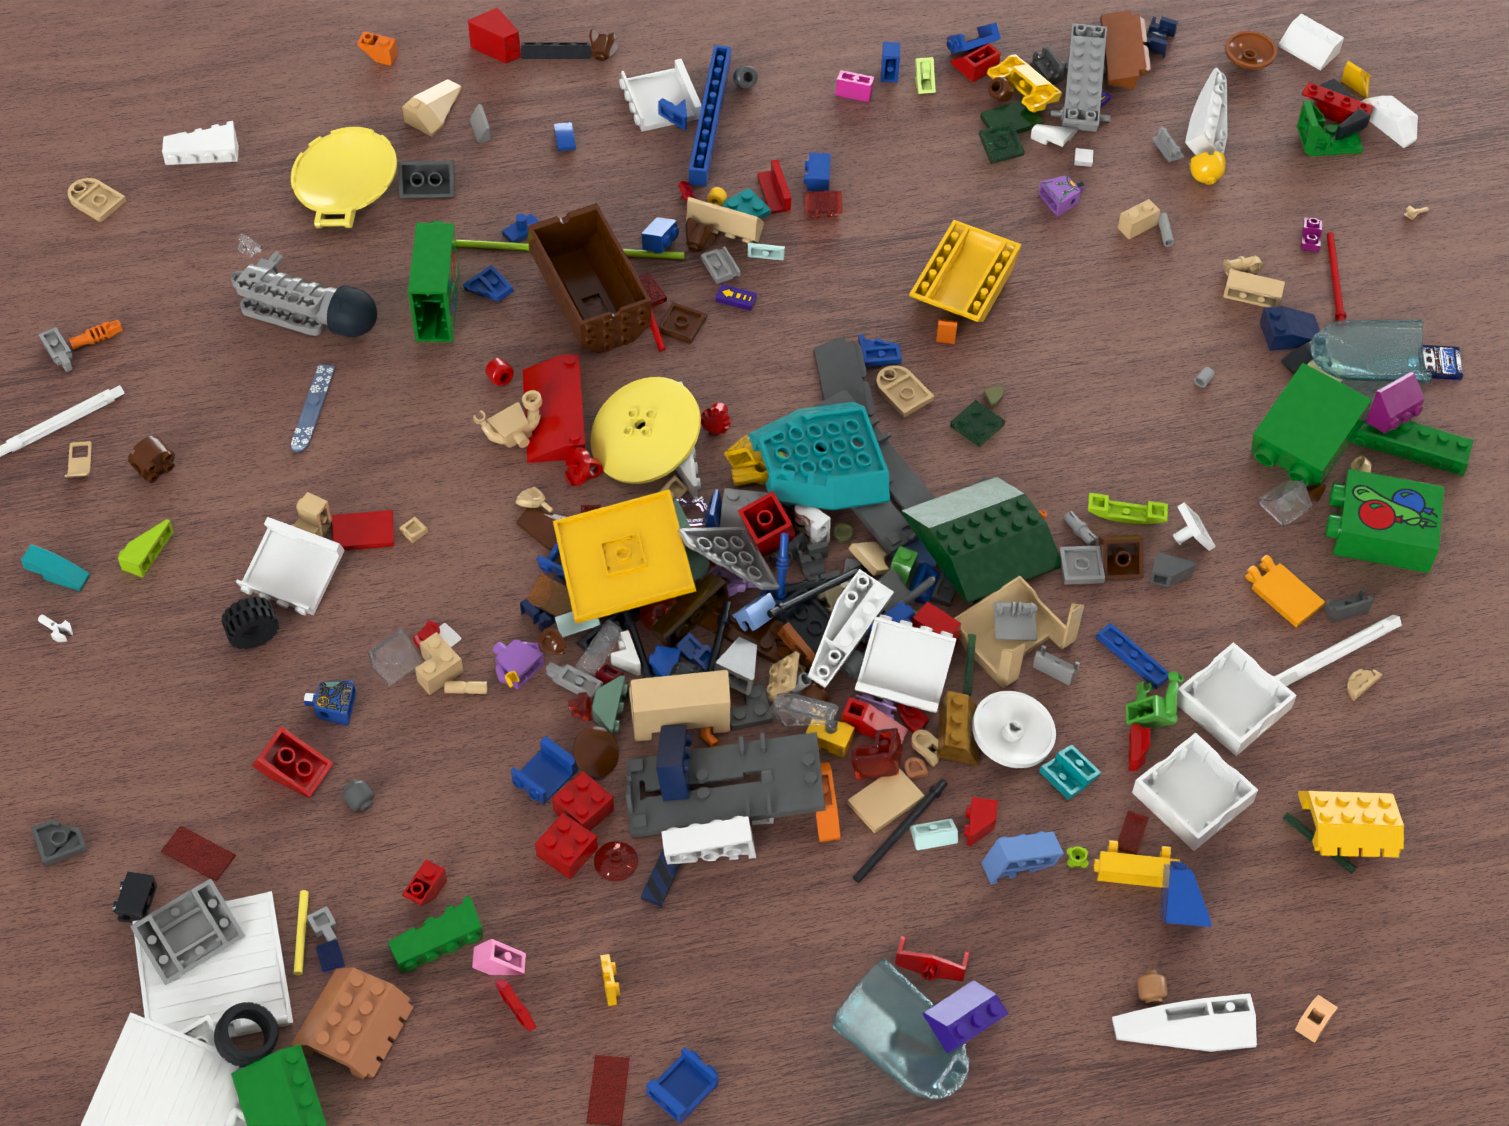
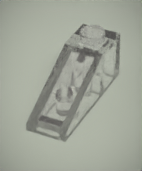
(800, 710)

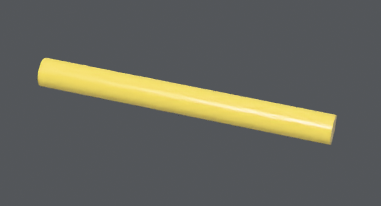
(301, 932)

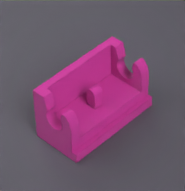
(854, 86)

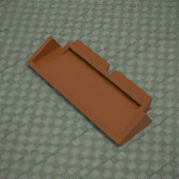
(1124, 48)

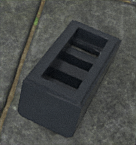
(1353, 124)

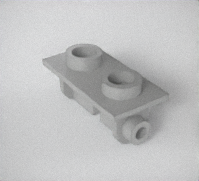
(1167, 145)

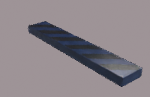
(660, 880)

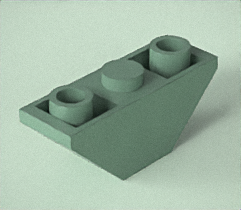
(609, 704)

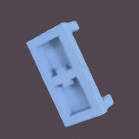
(755, 612)

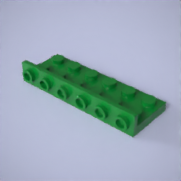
(1420, 445)

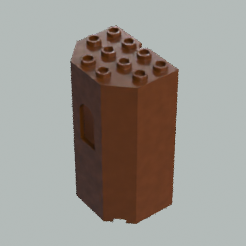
(586, 260)

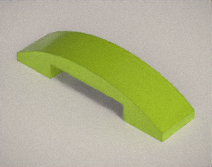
(1127, 512)

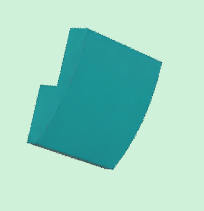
(1070, 772)

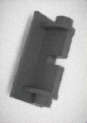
(795, 544)

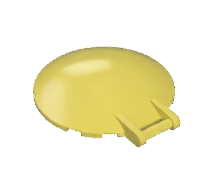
(343, 173)

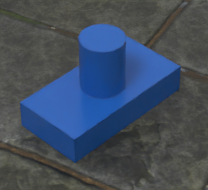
(519, 231)

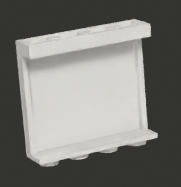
(646, 90)
(291, 567)
(906, 663)

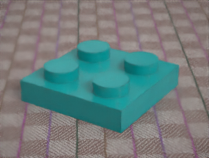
(748, 203)

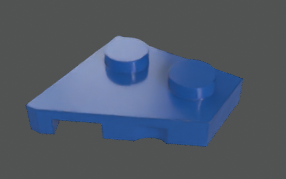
(879, 352)

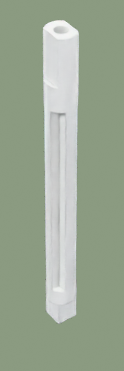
(61, 420)
(1339, 650)

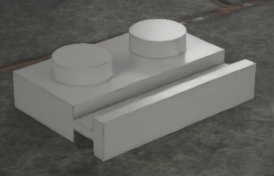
(720, 265)

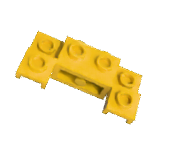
(1030, 83)

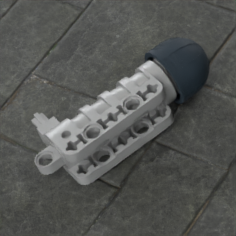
(344, 310)

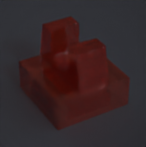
(581, 706)

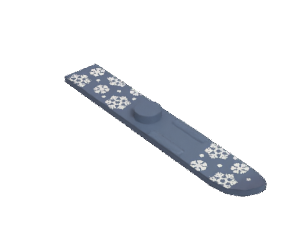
(312, 407)

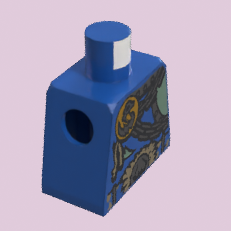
(333, 701)

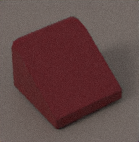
(607, 674)

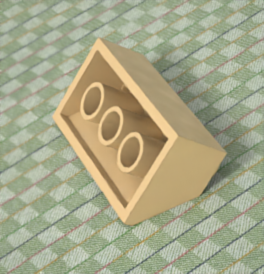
(725, 220)

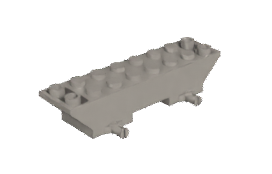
(1084, 79)

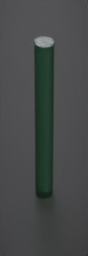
(1310, 834)

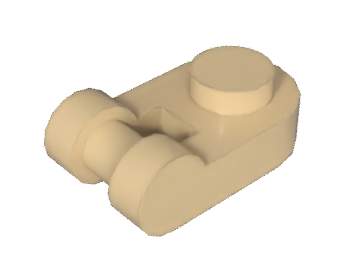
(922, 742)

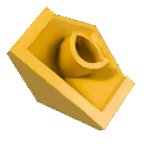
(1356, 79)

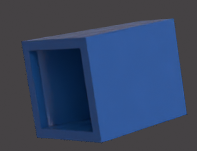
(1182, 897)

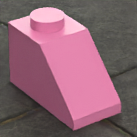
(498, 959)

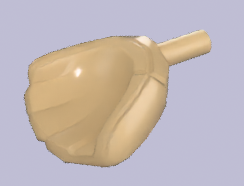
(532, 499)

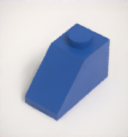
(664, 660)

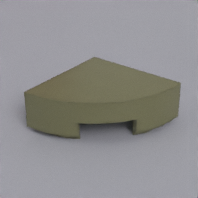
(993, 395)

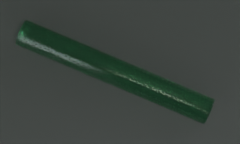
(967, 690)

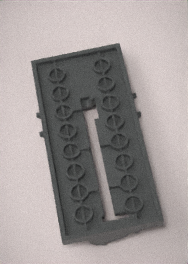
(904, 485)
(788, 785)

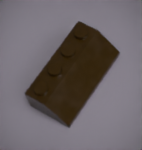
(690, 610)

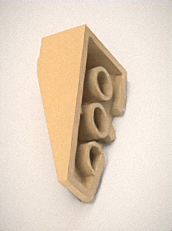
(429, 108)

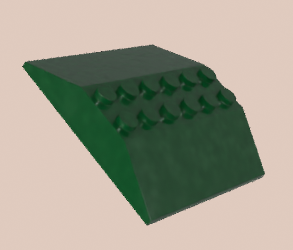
(984, 537)

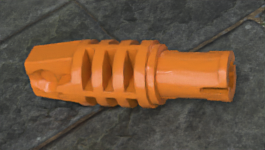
(96, 334)

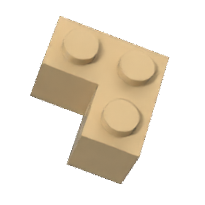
(313, 515)
(440, 664)

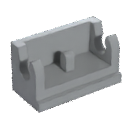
(1055, 666)

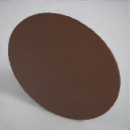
(596, 751)

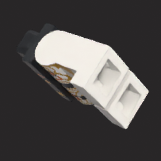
(810, 520)

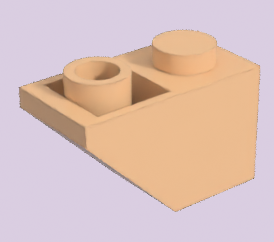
(1316, 1018)

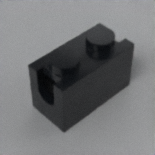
(135, 897)

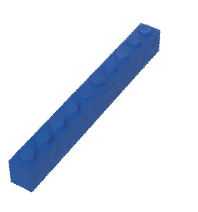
(710, 116)

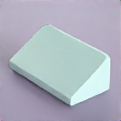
(766, 251)
(567, 625)
(934, 834)

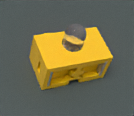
(834, 737)

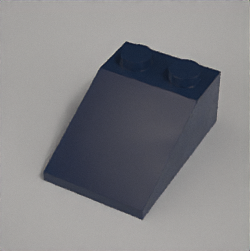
(1287, 327)

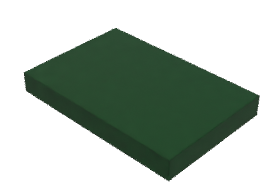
(1015, 112)

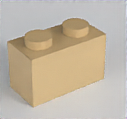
(1139, 219)

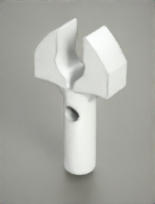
(56, 635)

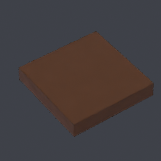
(682, 322)

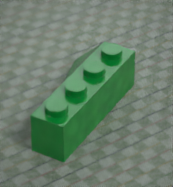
(437, 937)

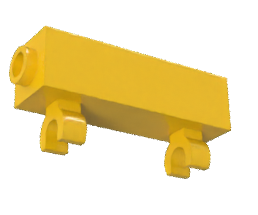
(1131, 868)

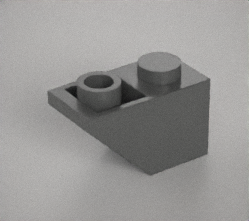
(1170, 570)

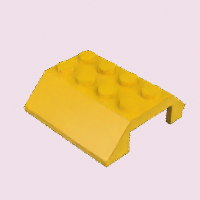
(1355, 822)

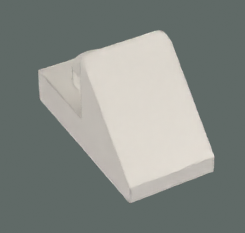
(627, 656)

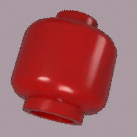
(499, 371)

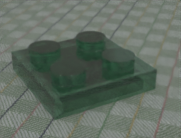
(1001, 142)
(977, 423)

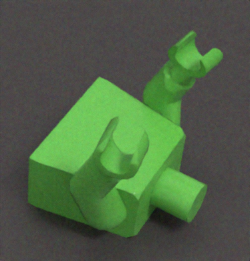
(1154, 710)

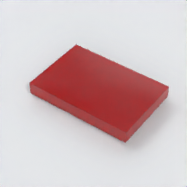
(363, 529)

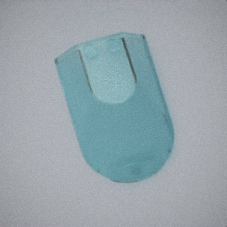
(1371, 350)
(888, 1026)

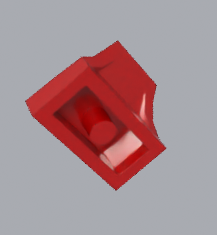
(1138, 745)

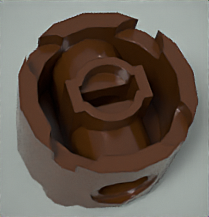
(152, 458)

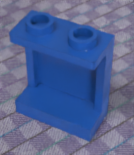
(987, 34)
(683, 1085)

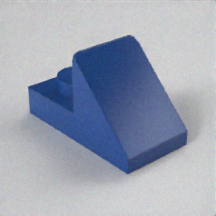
(674, 114)

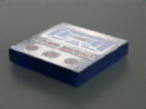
(1443, 362)

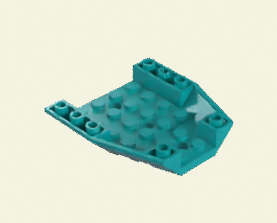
(829, 479)

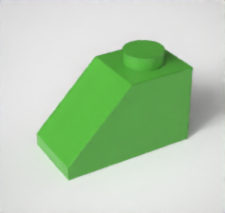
(905, 563)

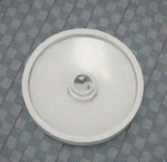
(1013, 729)

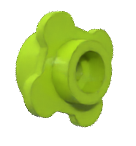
(1077, 852)

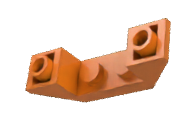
(828, 820)

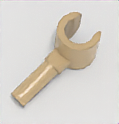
(1412, 213)

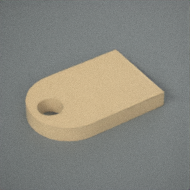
(95, 199)
(903, 391)

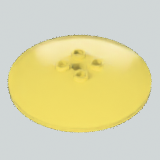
(659, 446)

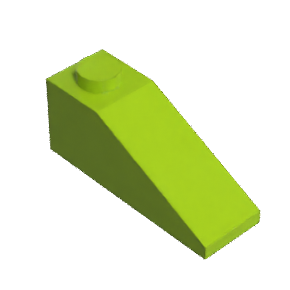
(143, 550)

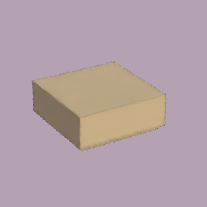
(413, 530)

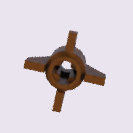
(602, 45)
(699, 235)

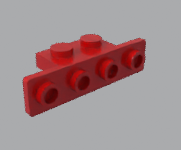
(1333, 104)

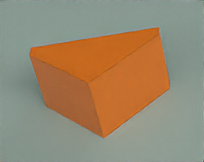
(946, 331)

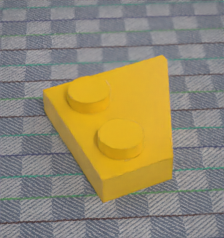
(609, 971)

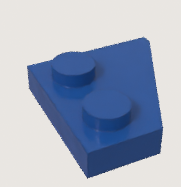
(489, 284)

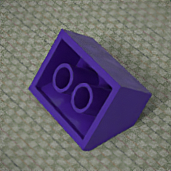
(964, 1015)

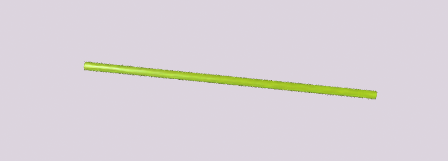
(525, 247)

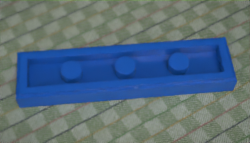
(1133, 656)

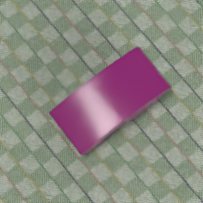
(1311, 234)

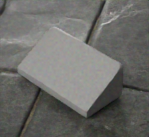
(480, 125)

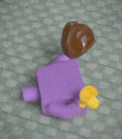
(523, 659)

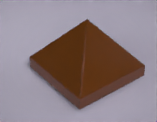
(1316, 491)

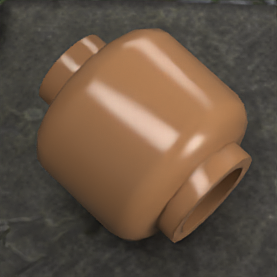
(1152, 987)

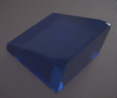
(330, 955)

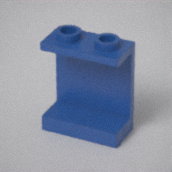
(545, 771)

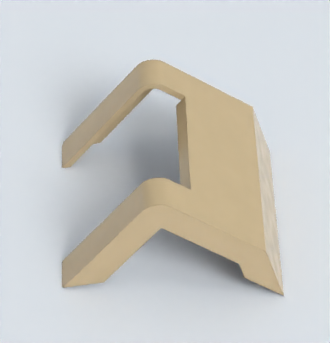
(1004, 657)
(678, 700)

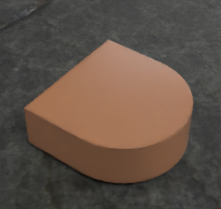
(915, 768)

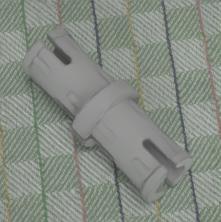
(1080, 528)

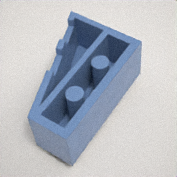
(1021, 853)

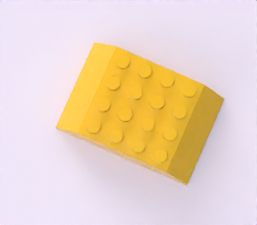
(967, 271)

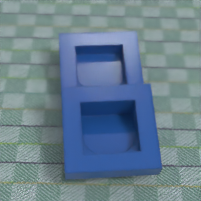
(564, 136)
(694, 651)

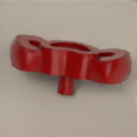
(686, 190)
(428, 630)

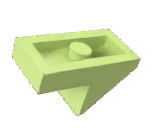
(925, 75)

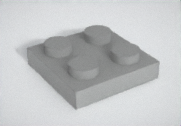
(1081, 565)

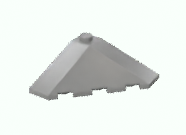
(732, 550)

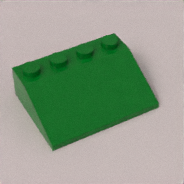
(278, 1091)

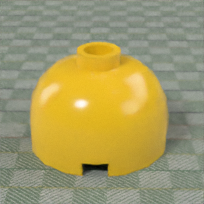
(1207, 167)

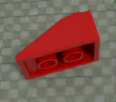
(292, 763)

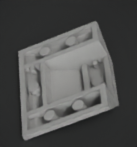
(187, 931)

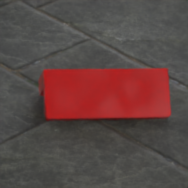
(775, 188)

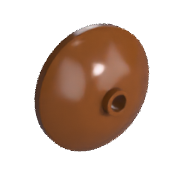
(1251, 50)

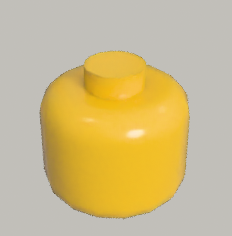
(717, 196)

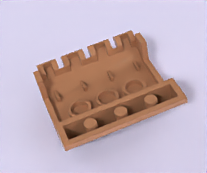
(354, 1021)

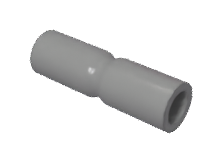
(1166, 232)

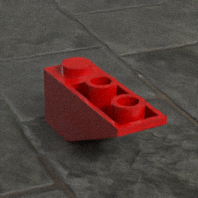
(869, 719)

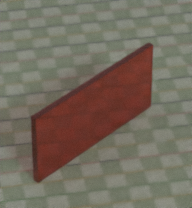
(198, 853)
(608, 1090)

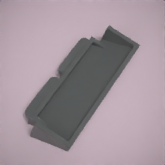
(841, 369)

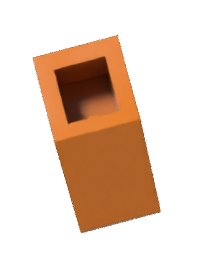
(378, 47)

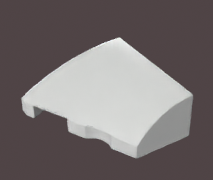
(1055, 134)

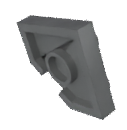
(57, 841)

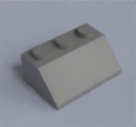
(734, 500)

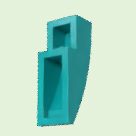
(54, 568)

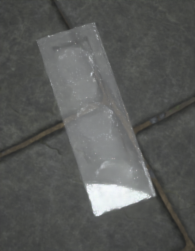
(599, 648)

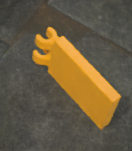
(1284, 591)

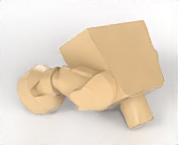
(511, 425)

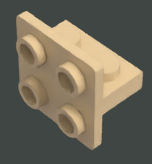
(784, 676)

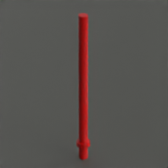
(1340, 315)

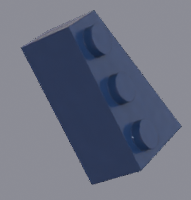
(673, 762)

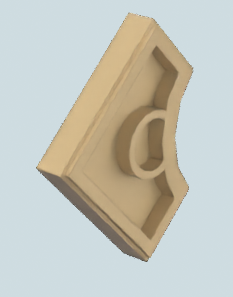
(871, 556)

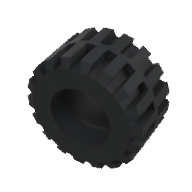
(250, 622)

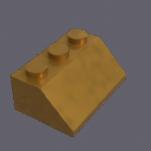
(955, 729)

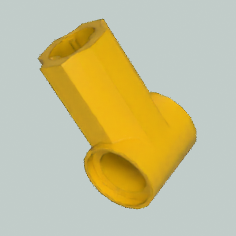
(750, 474)

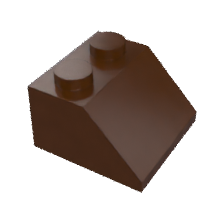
(1122, 556)

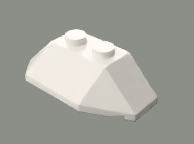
(1393, 119)

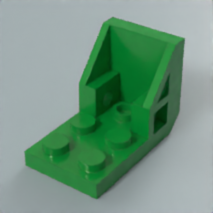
(1320, 138)

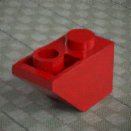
(982, 819)
(426, 883)

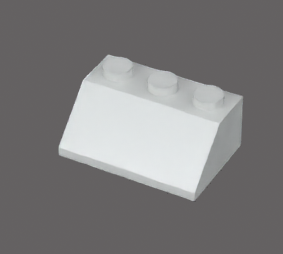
(1311, 42)

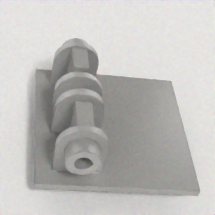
(1015, 621)

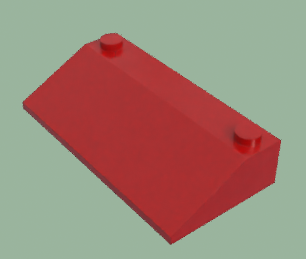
(561, 410)

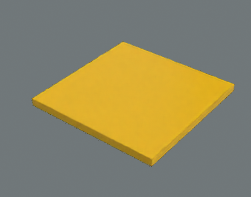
(623, 556)

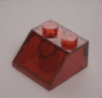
(822, 203)

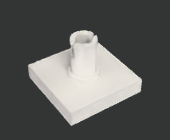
(1194, 528)

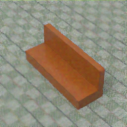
(796, 643)

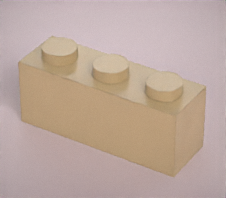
(1253, 289)

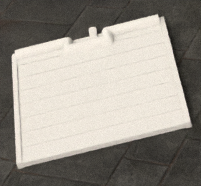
(238, 974)
(164, 1081)

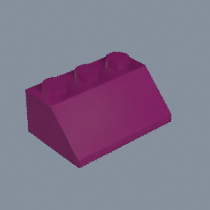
(1396, 403)

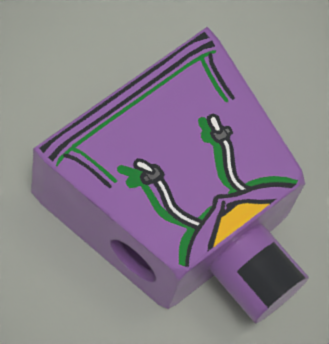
(1060, 193)

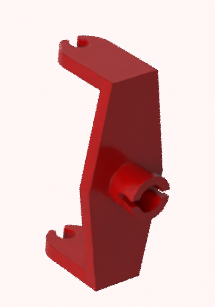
(930, 965)

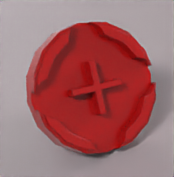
(579, 465)

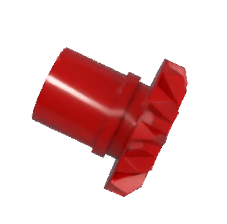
(716, 419)

